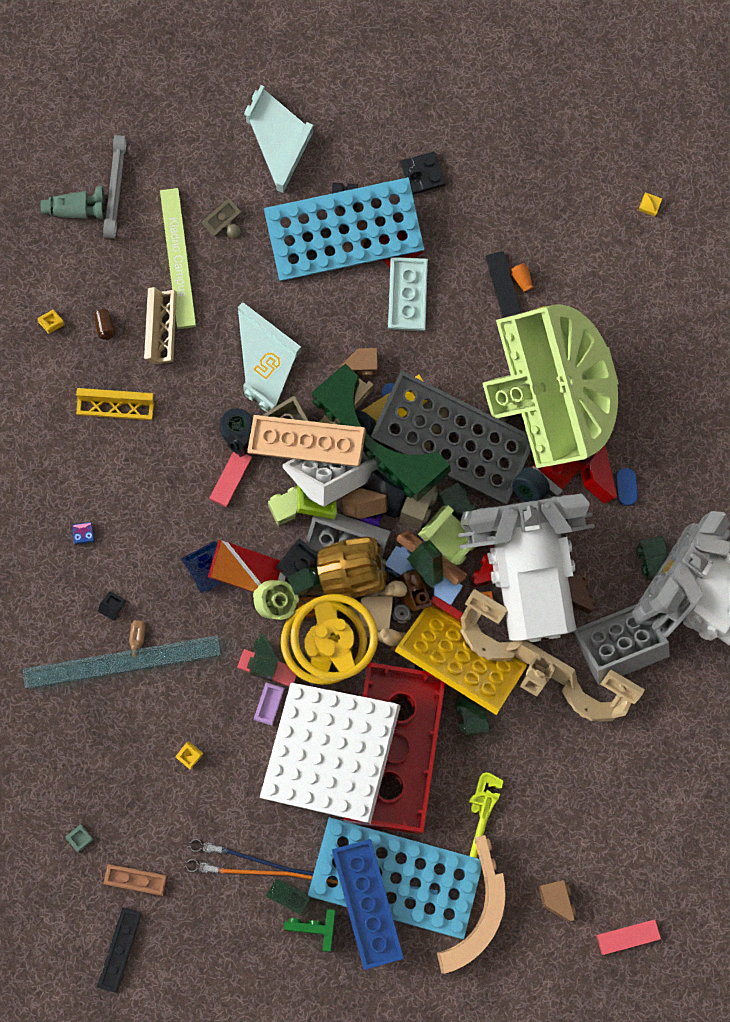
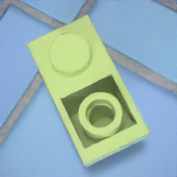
(284, 506)

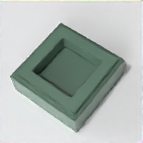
(79, 838)

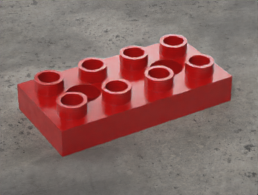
(411, 747)

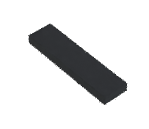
(503, 284)
(119, 950)

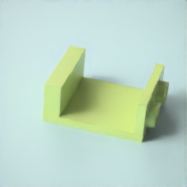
(443, 532)

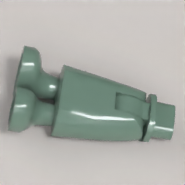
(76, 205)

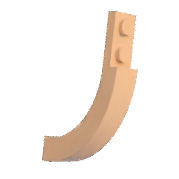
(490, 918)

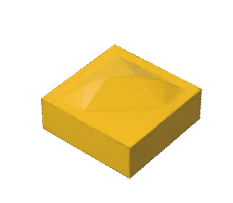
(650, 204)
(50, 321)
(189, 755)

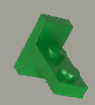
(314, 927)

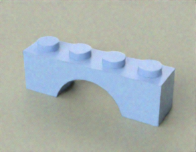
(398, 564)

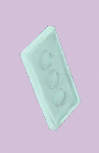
(407, 294)

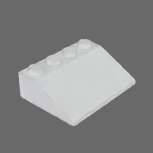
(329, 481)

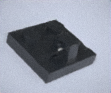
(423, 172)
(297, 558)

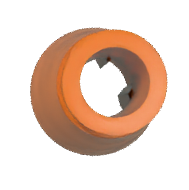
(522, 277)

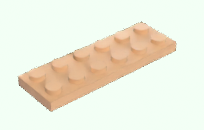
(306, 440)

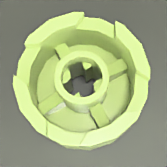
(277, 609)

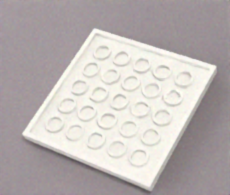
(330, 752)

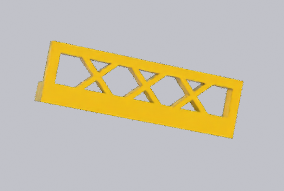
(117, 397)

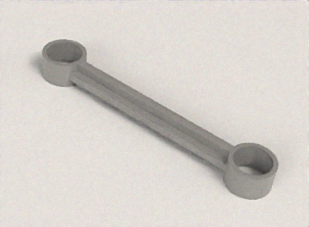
(110, 222)

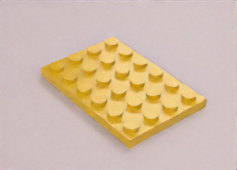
(441, 650)

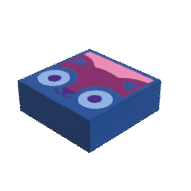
(83, 533)

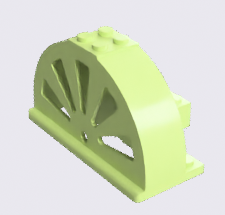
(558, 382)

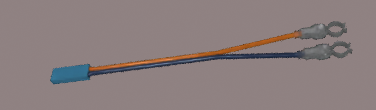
(210, 847)

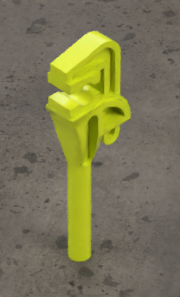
(484, 803)

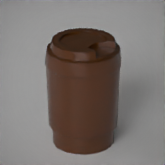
(104, 324)

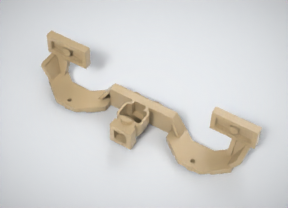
(543, 665)

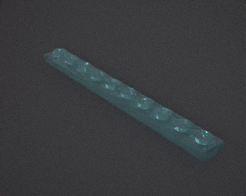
(121, 662)

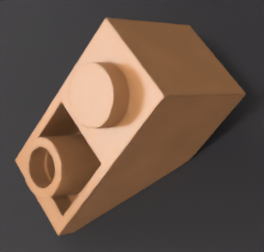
(363, 362)
(556, 900)

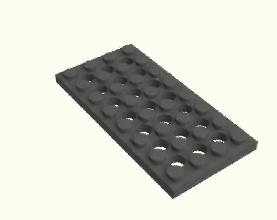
(472, 417)

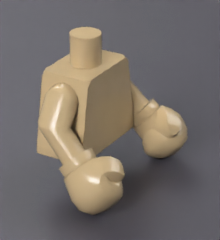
(380, 606)

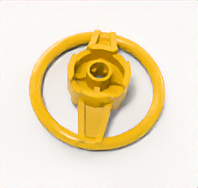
(328, 626)
(316, 659)

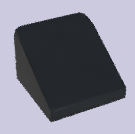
(111, 605)

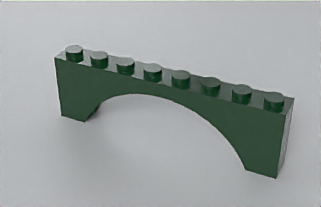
(412, 472)

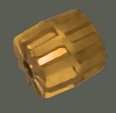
(352, 567)

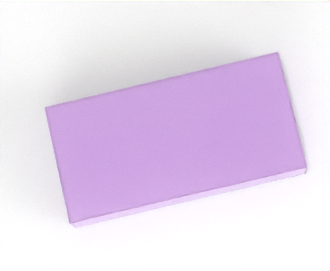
(269, 704)

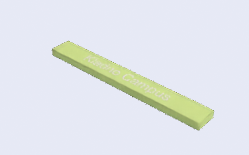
(177, 257)

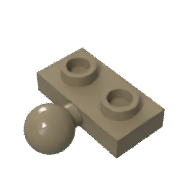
(221, 218)

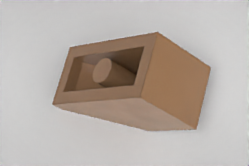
(364, 503)

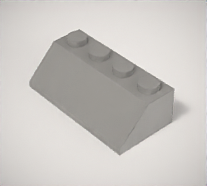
(330, 531)

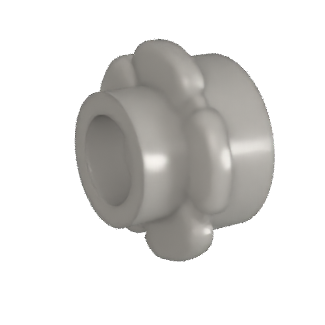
(404, 609)

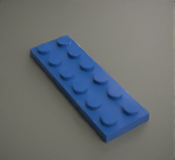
(367, 904)

